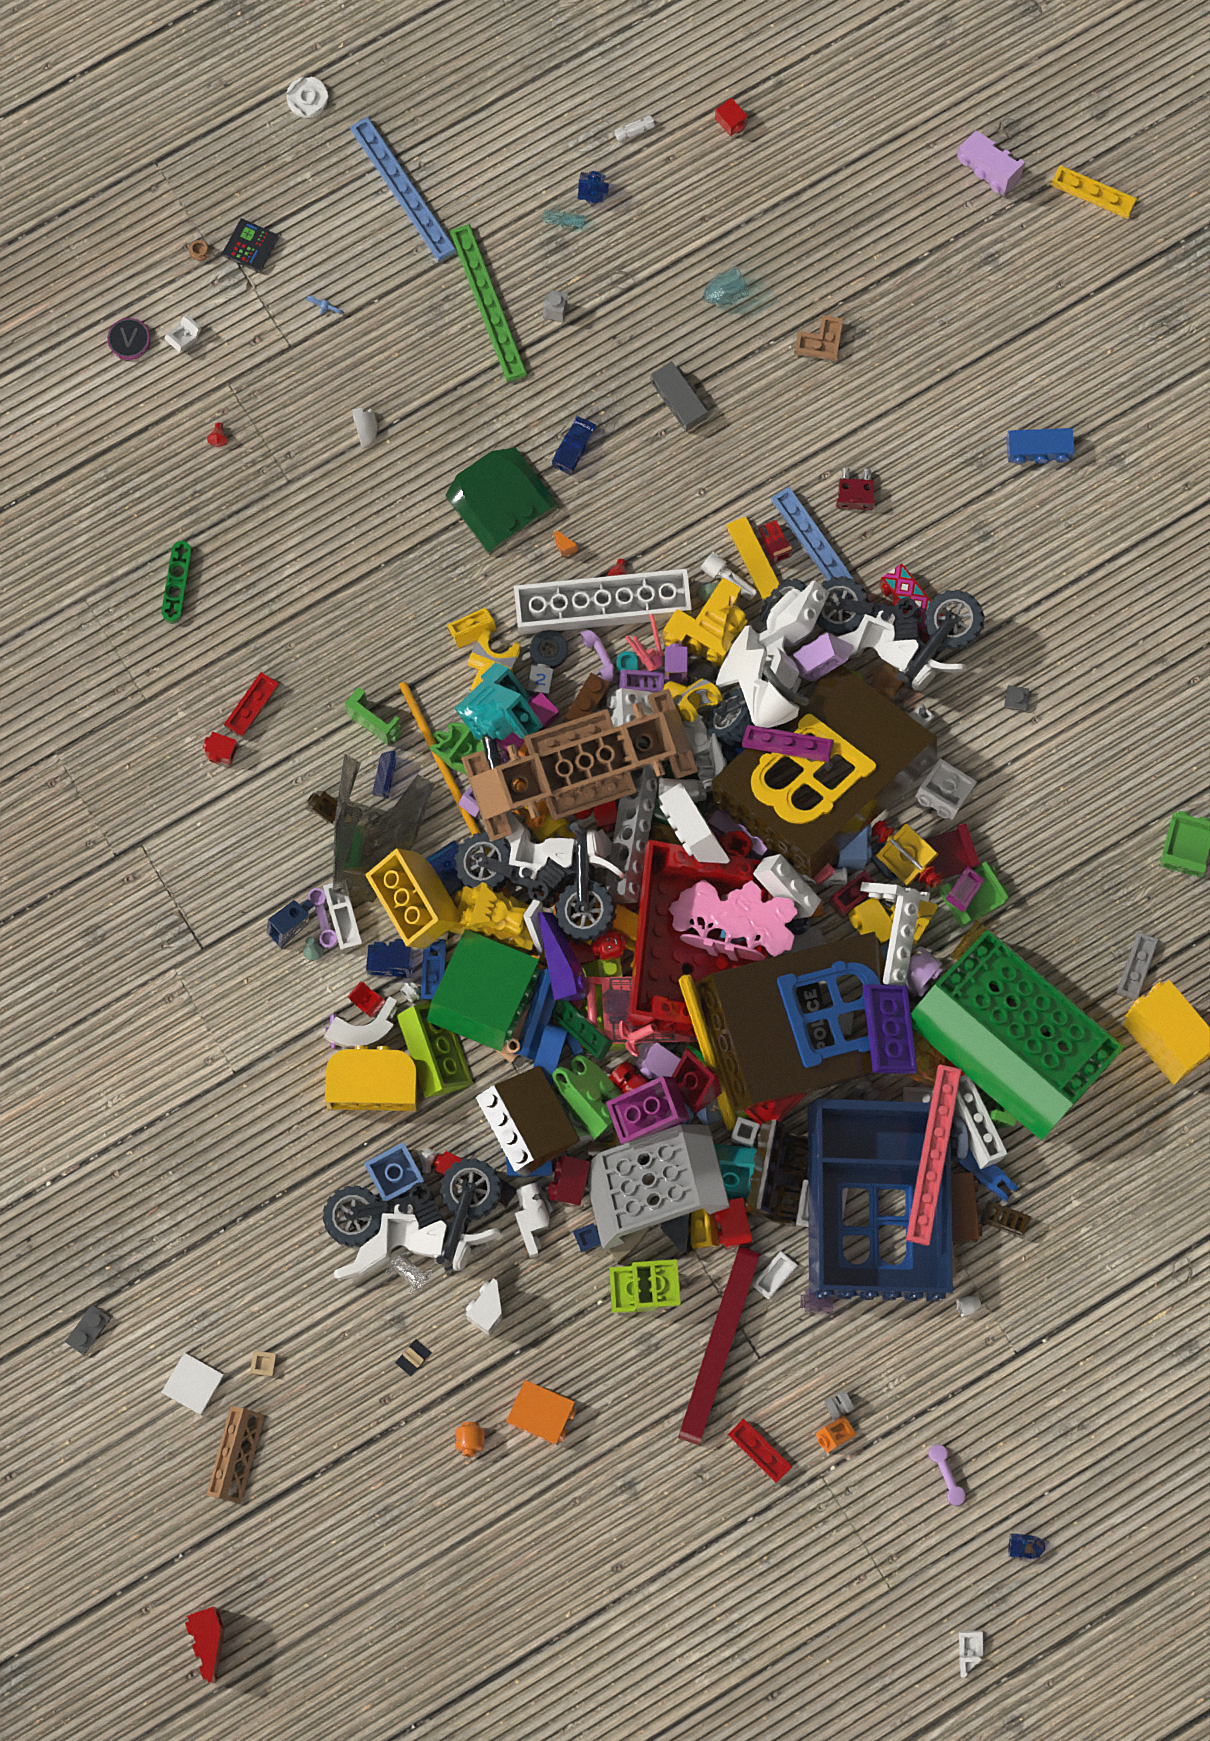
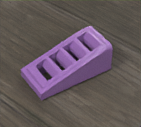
(632, 674)

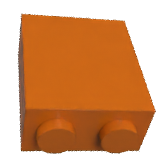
(541, 1413)

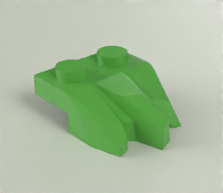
(455, 745)

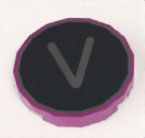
(128, 338)

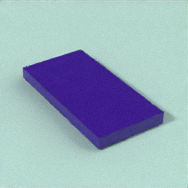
(890, 1029)

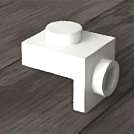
(183, 334)

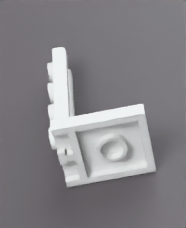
(903, 927)

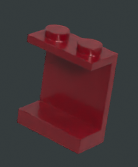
(954, 851)

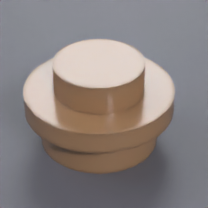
(199, 250)

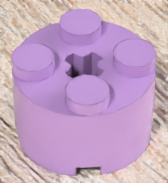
(921, 971)

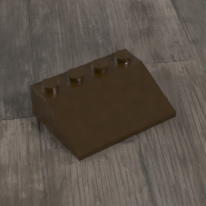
(528, 1120)

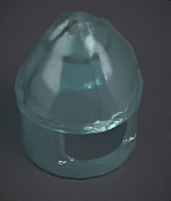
(726, 288)

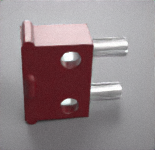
(855, 492)

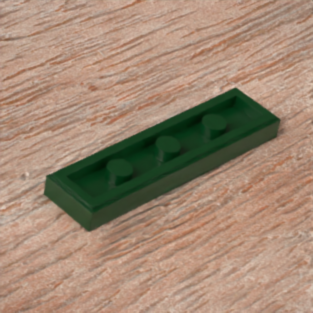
(582, 1028)

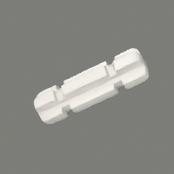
(634, 128)

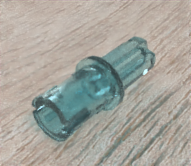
(563, 219)

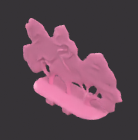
(738, 916)

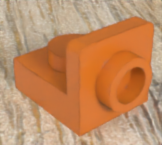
(835, 1434)

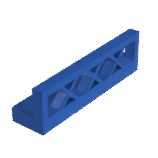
(536, 1017)

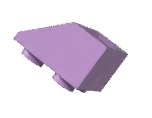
(822, 656)

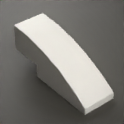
(342, 918)

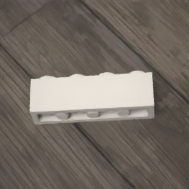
(980, 1130)

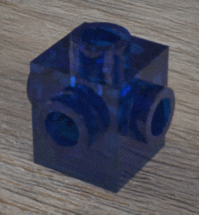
(592, 187)

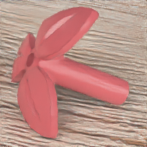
(636, 1036)

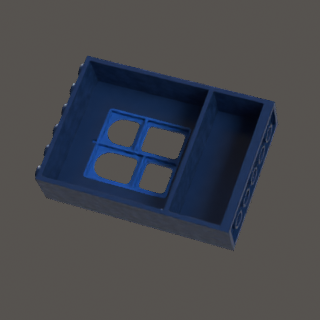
(872, 1149)

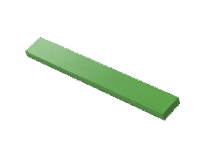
(488, 303)

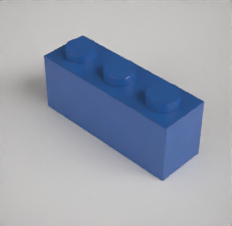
(1040, 445)

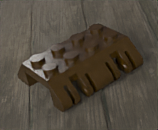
(773, 1176)

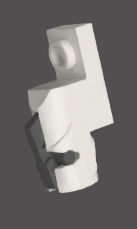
(534, 1215)

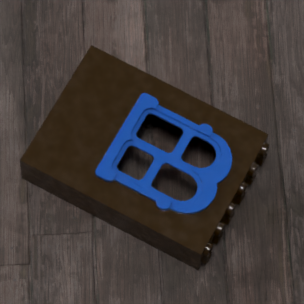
(764, 1034)

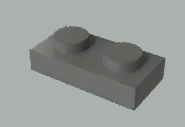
(87, 1330)

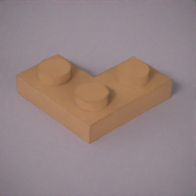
(822, 345)

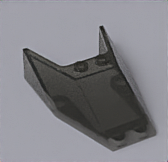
(370, 834)

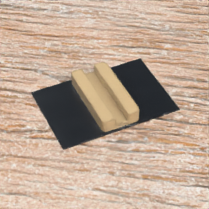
(413, 1357)

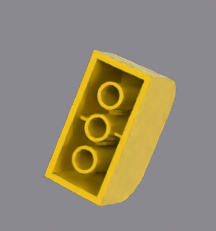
(413, 897)
(371, 1080)

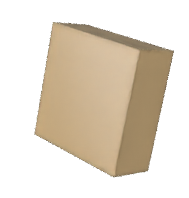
(263, 1363)

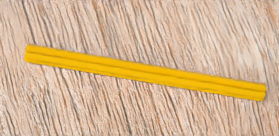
(706, 1046)

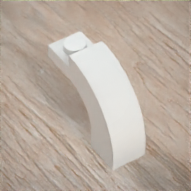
(349, 1036)

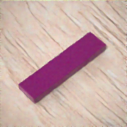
(788, 743)

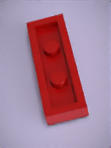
(251, 704)
(759, 1450)

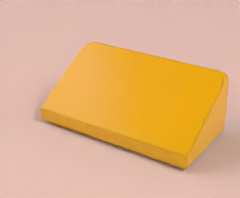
(471, 627)
(703, 1230)

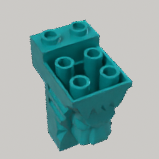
(498, 706)

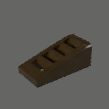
(1008, 1211)

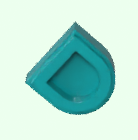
(627, 661)

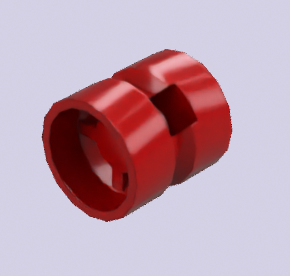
(627, 1071)

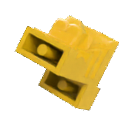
(713, 629)
(493, 917)

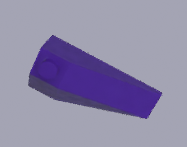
(565, 971)

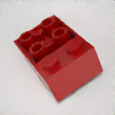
(208, 1634)

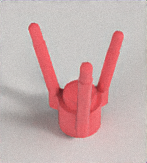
(649, 657)

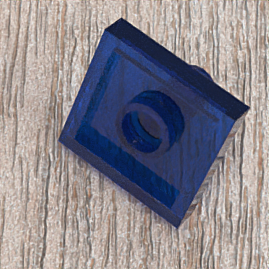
(443, 864)

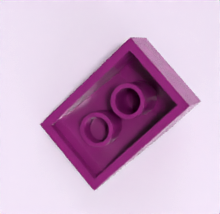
(647, 1109)

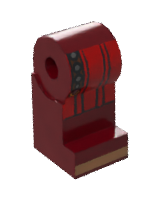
(775, 541)

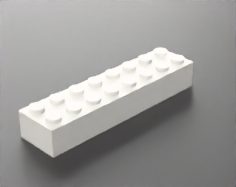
(601, 601)

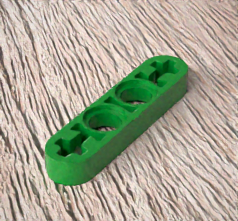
(179, 582)

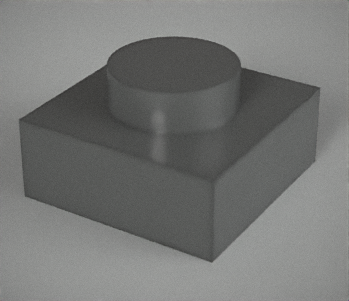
(1016, 698)

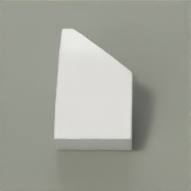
(970, 1650)

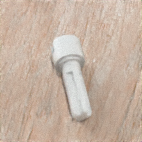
(716, 567)

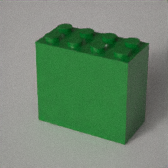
(484, 990)

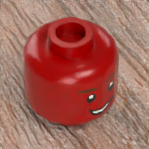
(609, 946)

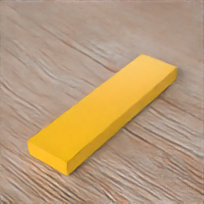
(1093, 192)
(753, 557)

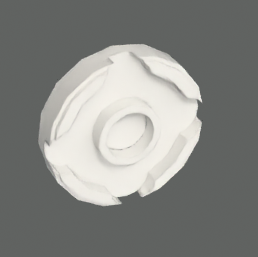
(307, 97)

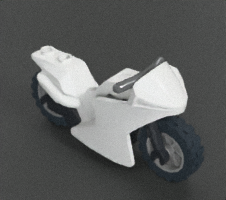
(761, 664)

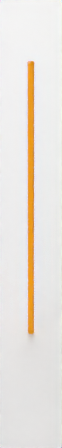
(451, 784)

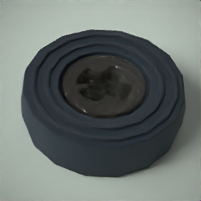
(554, 640)

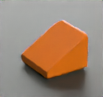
(564, 544)

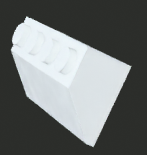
(691, 826)

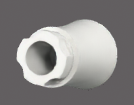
(691, 785)

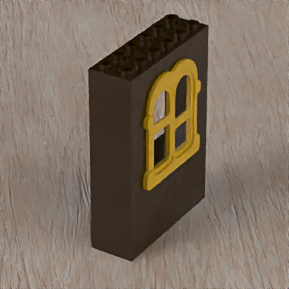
(868, 734)

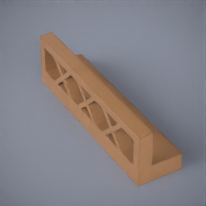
(227, 1457)

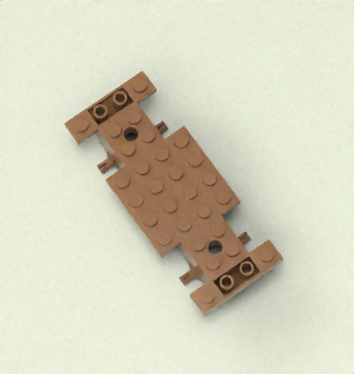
(580, 764)

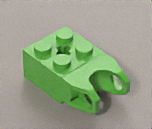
(587, 1095)

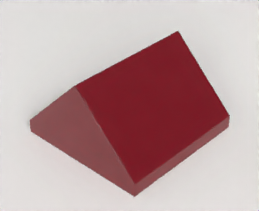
(696, 1082)

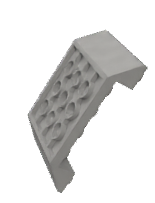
(684, 1174)

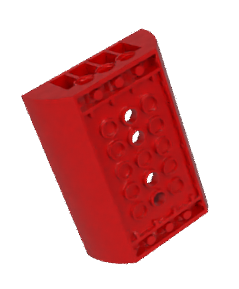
(658, 945)

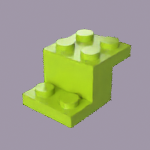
(644, 1286)

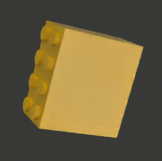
(1169, 1031)

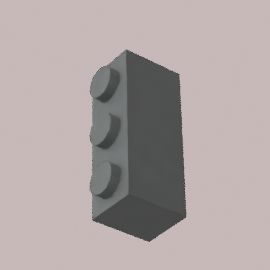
(679, 396)

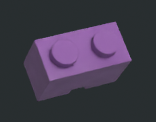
(675, 664)

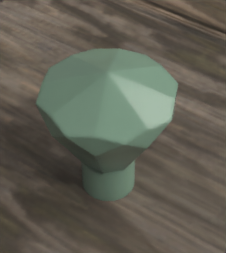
(706, 590)
(312, 950)

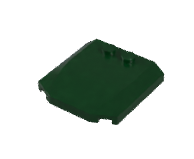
(499, 497)

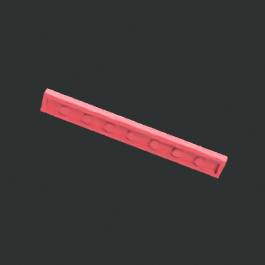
(933, 1155)

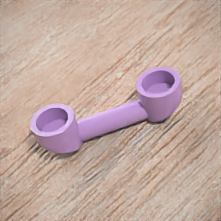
(590, 639)
(327, 937)
(956, 1494)

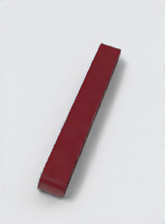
(719, 1345)

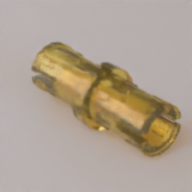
(968, 940)

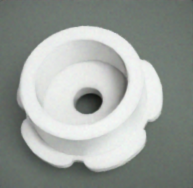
(410, 992)

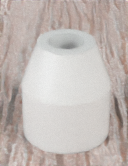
(968, 1305)

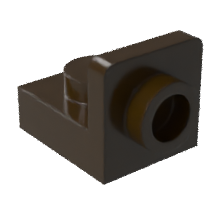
(322, 805)

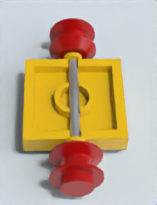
(907, 854)

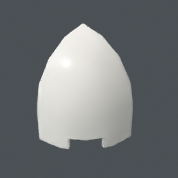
(366, 425)

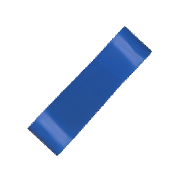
(551, 1049)

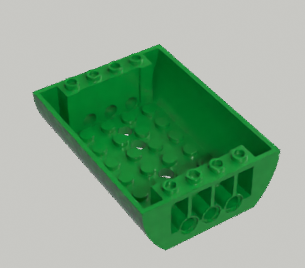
(1004, 1044)

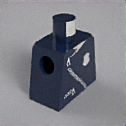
(289, 921)

